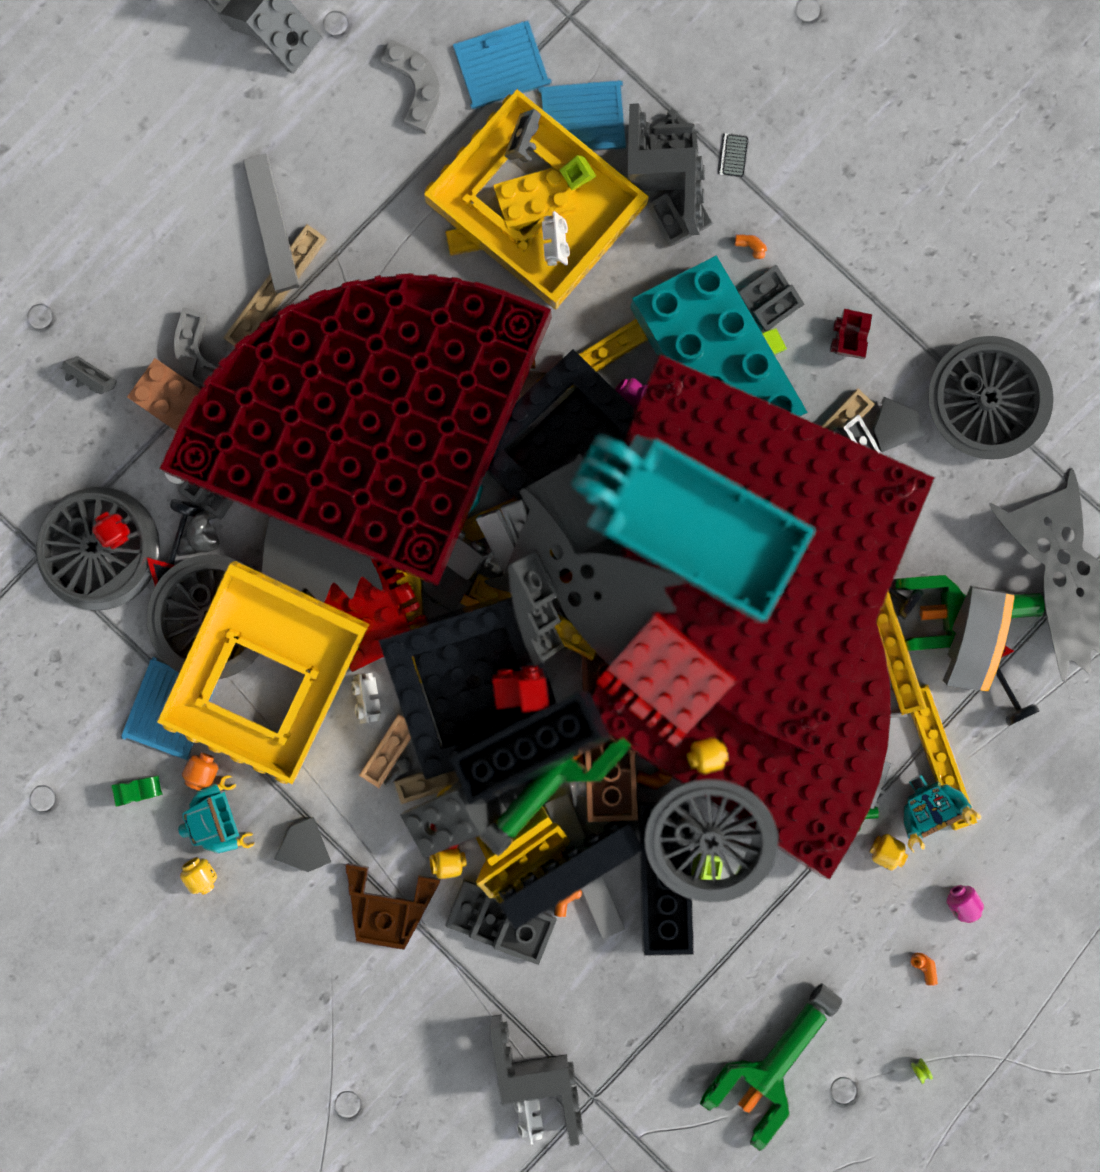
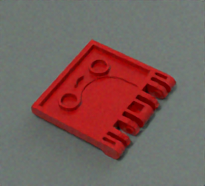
(378, 609)
(669, 676)

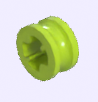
(921, 1071)

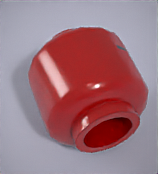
(111, 530)

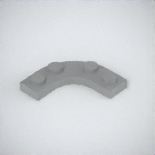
(424, 78)
(187, 346)

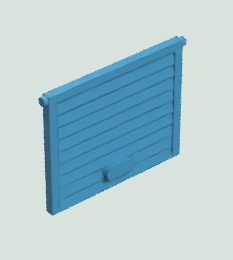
(501, 64)
(589, 112)
(147, 708)

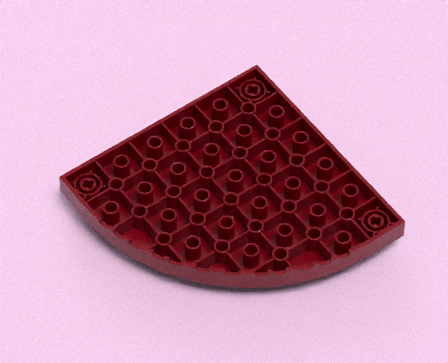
(366, 413)
(863, 515)
(811, 797)

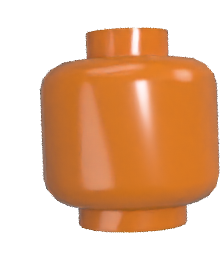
(200, 771)

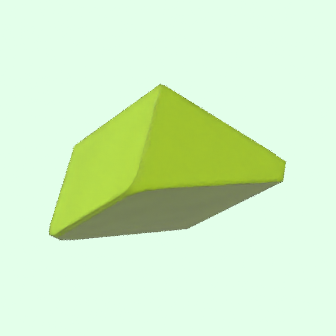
(577, 172)
(775, 341)
(706, 872)

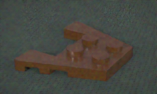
(383, 918)

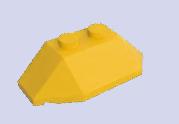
(524, 859)

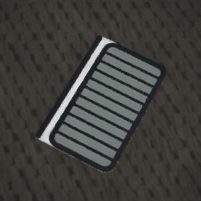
(733, 155)

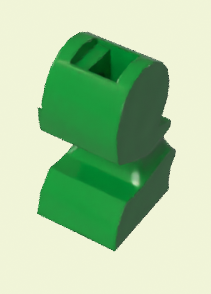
(136, 790)

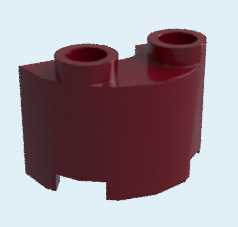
(851, 334)

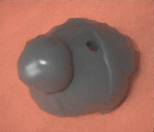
(200, 535)

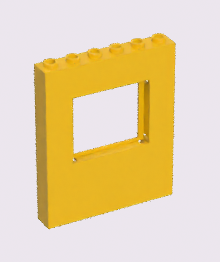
(601, 213)
(284, 628)

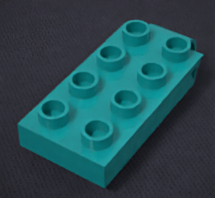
(709, 328)
(692, 522)

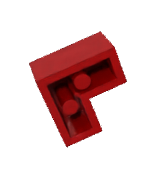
(520, 688)

